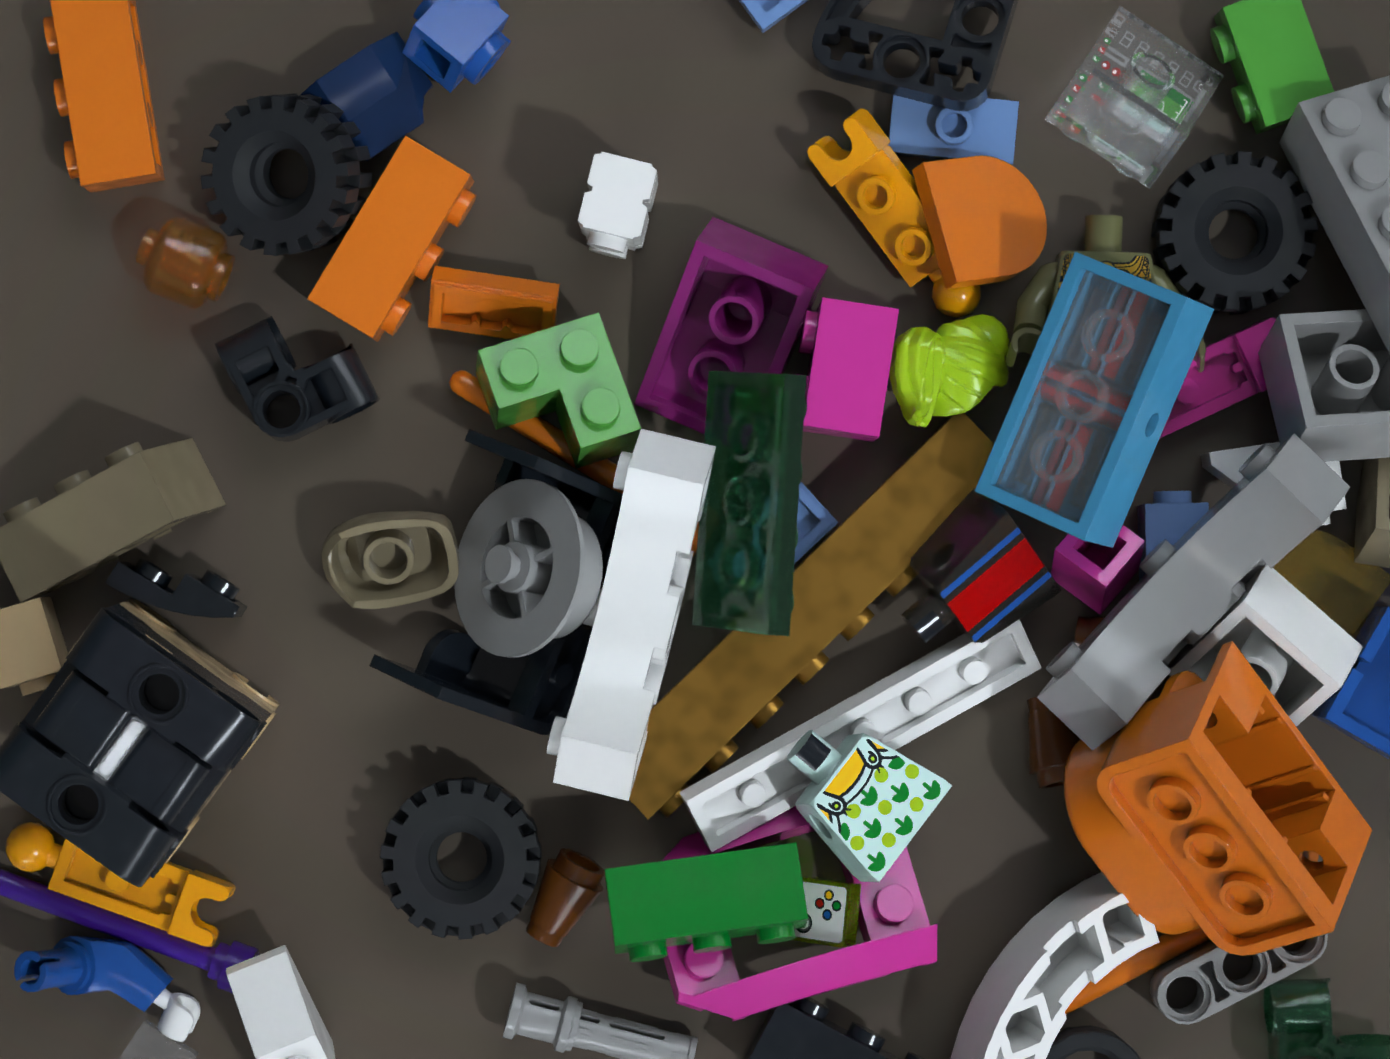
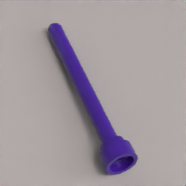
(211, 959)

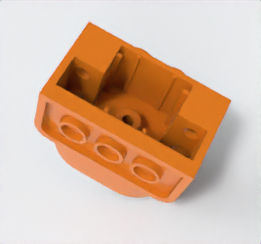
(1218, 814)

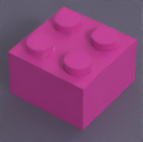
(847, 367)

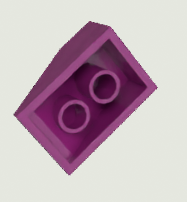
(732, 313)

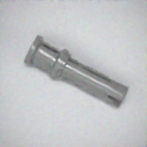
(569, 1026)

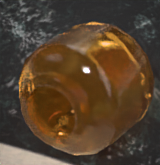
(185, 262)

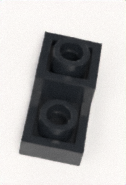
(195, 596)

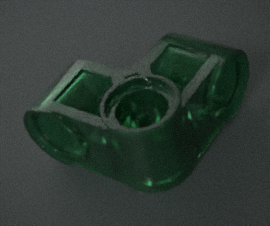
(1301, 1025)

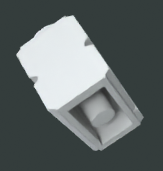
(617, 204)

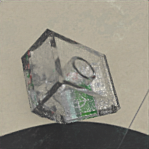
(1134, 97)

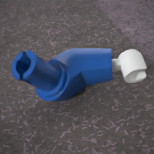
(98, 964)

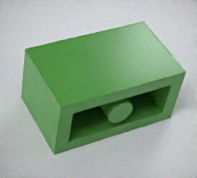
(1271, 59)

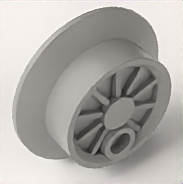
(526, 569)

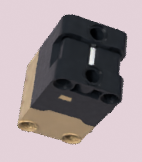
(131, 740)

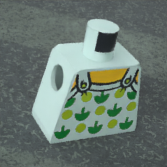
(864, 799)

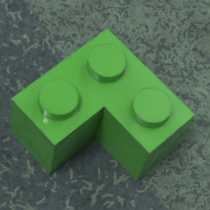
(565, 372)

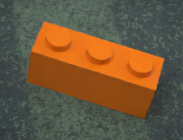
(104, 93)
(394, 240)

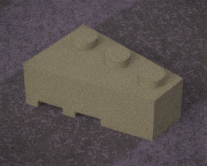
(104, 515)

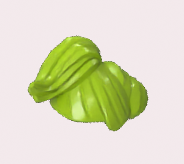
(948, 368)

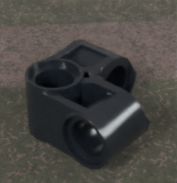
(265, 369)

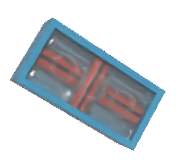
(1094, 400)

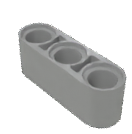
(1215, 989)

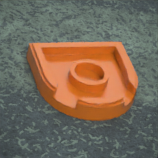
(980, 219)

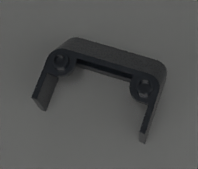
(531, 687)

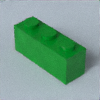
(706, 901)

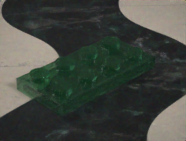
(750, 502)

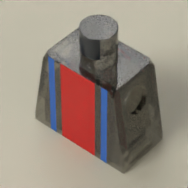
(977, 574)

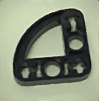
(954, 52)

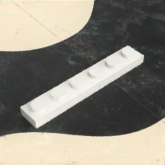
(889, 711)

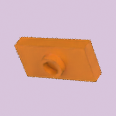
(490, 303)

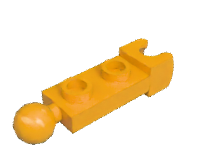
(888, 206)
(162, 902)

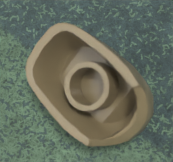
(391, 558)

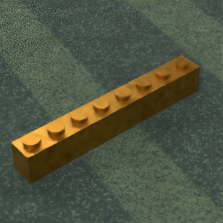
(831, 598)

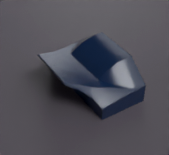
(378, 92)

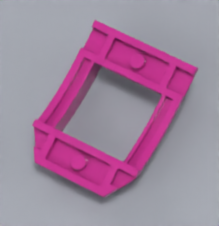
(889, 919)

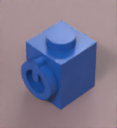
(457, 39)

